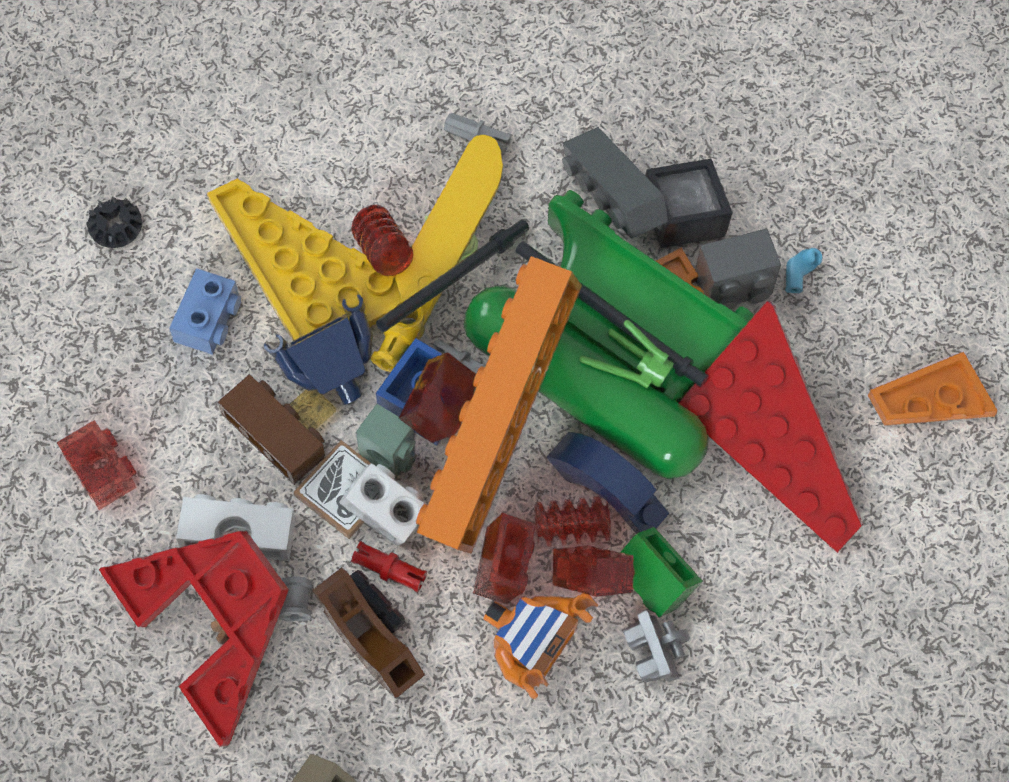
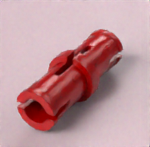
(389, 566)

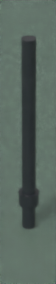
(497, 243)

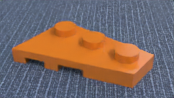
(934, 394)

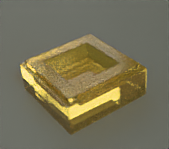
(312, 408)

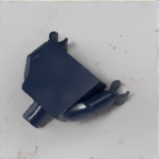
(329, 355)

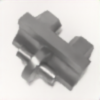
(648, 632)

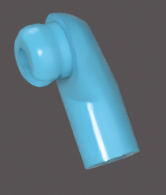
(799, 266)

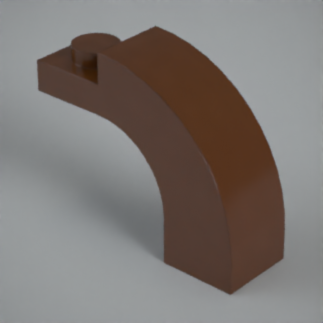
(366, 635)

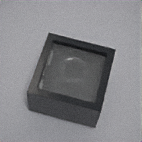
(693, 203)

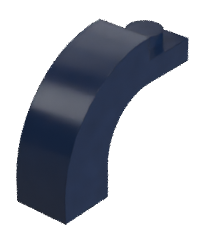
(611, 476)

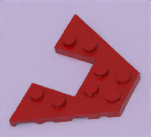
(241, 595)

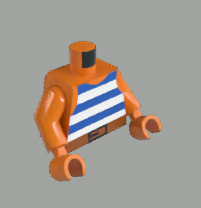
(535, 635)

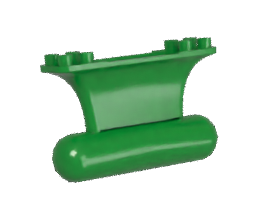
(634, 419)

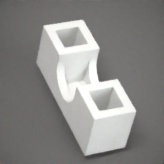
(208, 518)

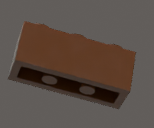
(273, 428)

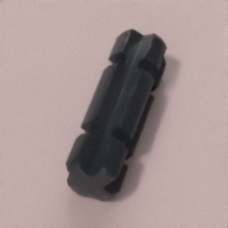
(378, 602)

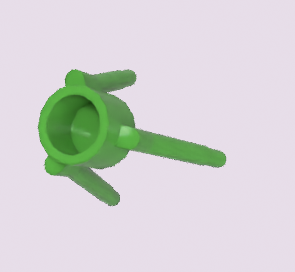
(653, 364)

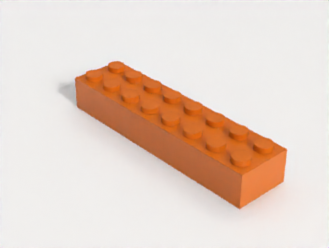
(499, 405)

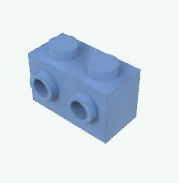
(205, 311)

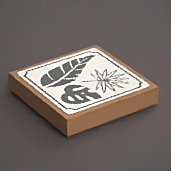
(330, 482)

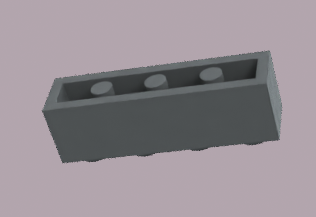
(614, 183)

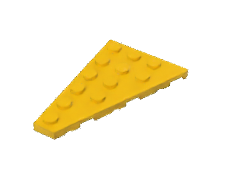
(299, 265)

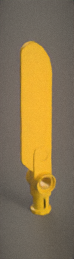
(444, 239)

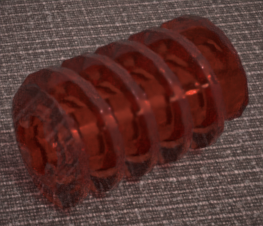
(381, 240)
(572, 520)

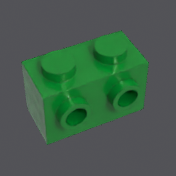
(660, 572)

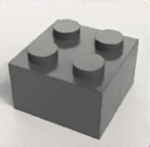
(738, 269)

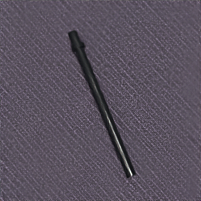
(683, 365)

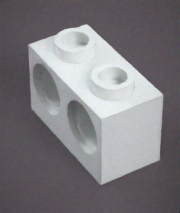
(379, 512)

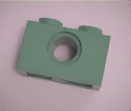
(386, 441)

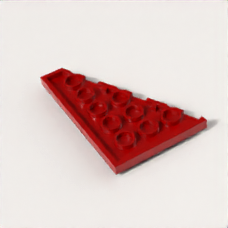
(768, 424)

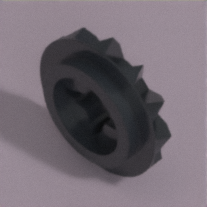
(119, 234)

